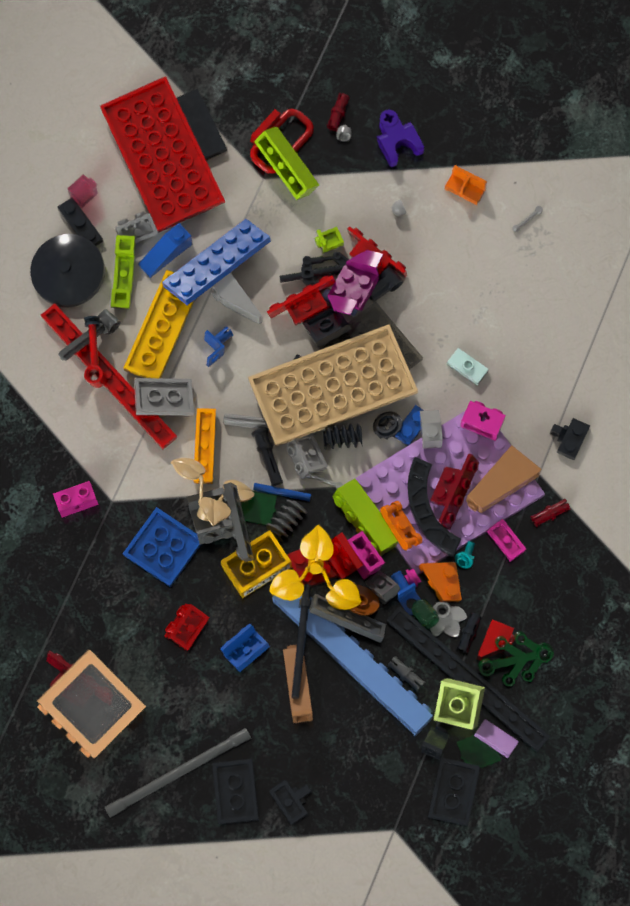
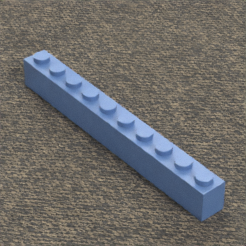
(362, 667)

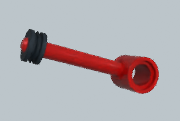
(92, 322)

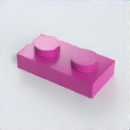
(506, 540)

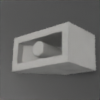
(431, 429)

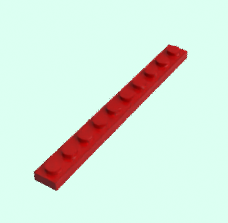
(115, 382)

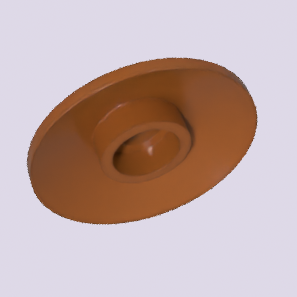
(369, 602)

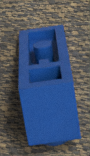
(166, 250)

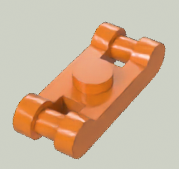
(400, 525)

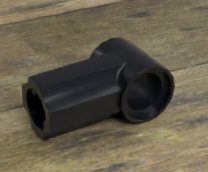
(387, 281)

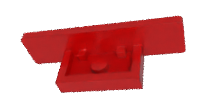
(365, 244)
(304, 304)

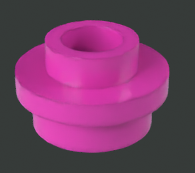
(412, 577)

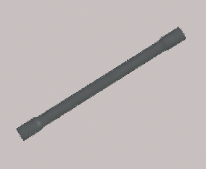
(122, 803)

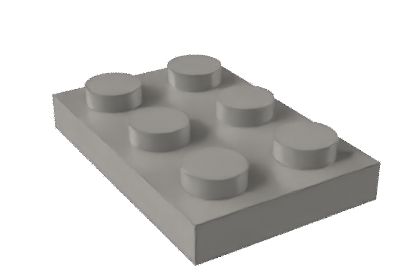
(163, 396)

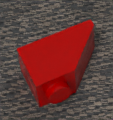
(495, 630)

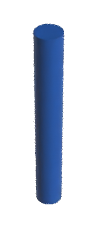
(282, 492)

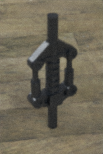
(307, 274)

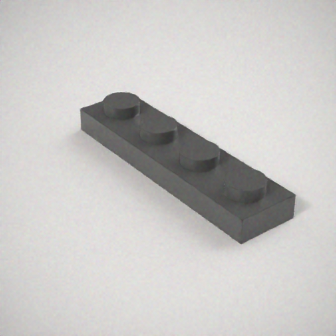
(239, 528)
(358, 623)

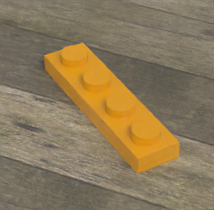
(205, 442)

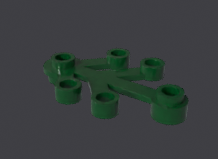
(519, 658)

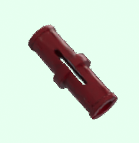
(338, 111)
(550, 512)

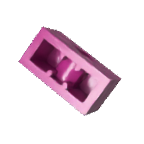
(492, 424)
(75, 499)
(367, 554)

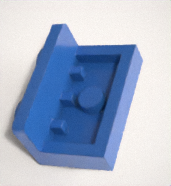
(244, 647)

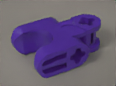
(397, 135)

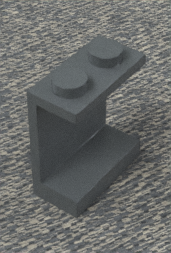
(205, 531)

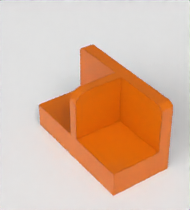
(466, 185)

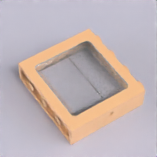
(90, 704)

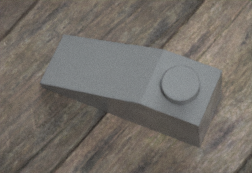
(235, 298)

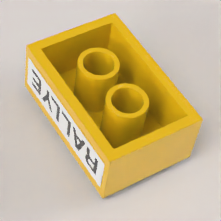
(267, 564)

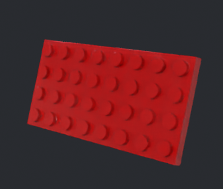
(162, 154)

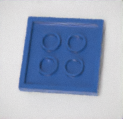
(163, 547)

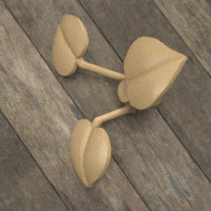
(209, 508)

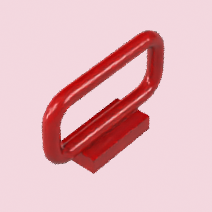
(276, 120)

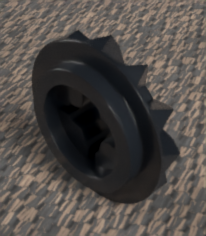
(383, 420)

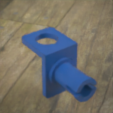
(216, 343)
(406, 592)

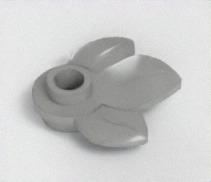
(449, 621)

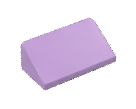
(496, 738)

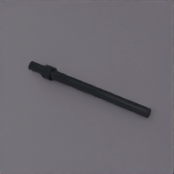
(304, 605)

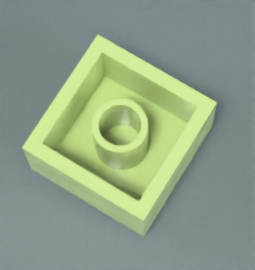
(459, 703)

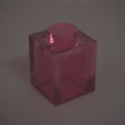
(83, 190)

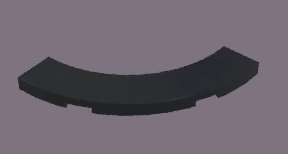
(422, 511)

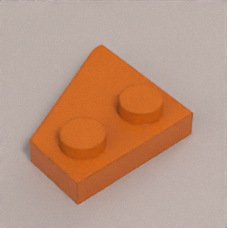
(443, 579)

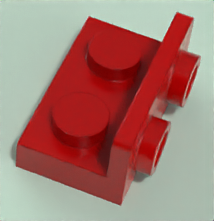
(344, 558)
(186, 626)

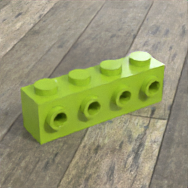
(286, 163)
(365, 516)

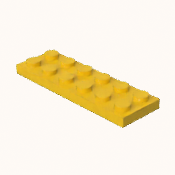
(158, 334)

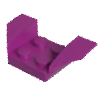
(355, 282)

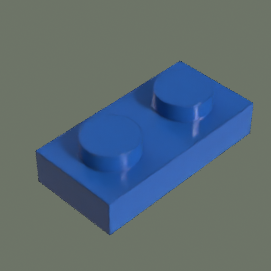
(411, 426)

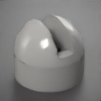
(344, 133)
(398, 208)

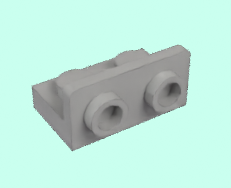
(140, 227)
(306, 455)

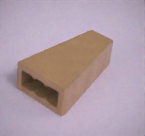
(503, 479)
(300, 707)

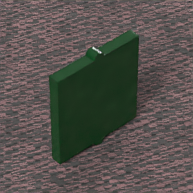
(259, 508)
(477, 752)

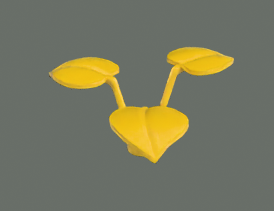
(316, 548)

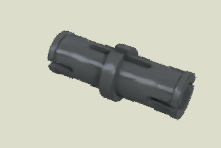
(406, 674)

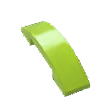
(123, 272)

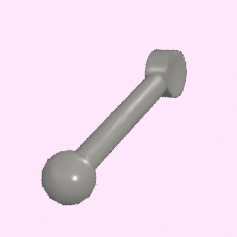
(538, 210)
(337, 485)

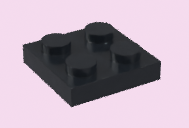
(326, 326)

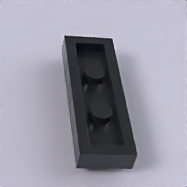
(79, 221)

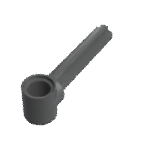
(108, 324)

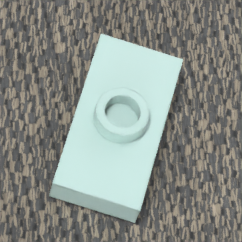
(467, 366)

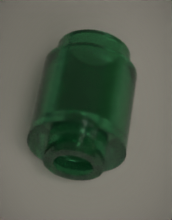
(425, 613)

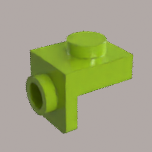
(328, 239)

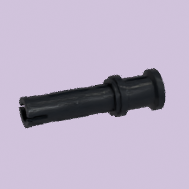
(265, 448)

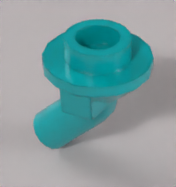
(465, 558)

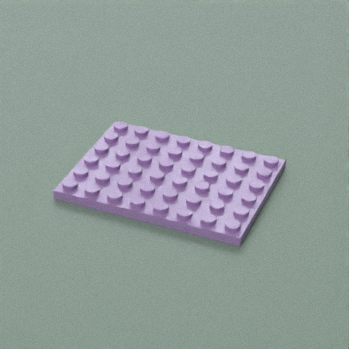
(389, 483)

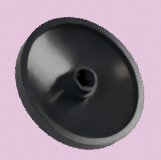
(67, 270)

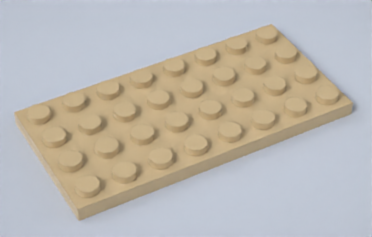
(332, 385)

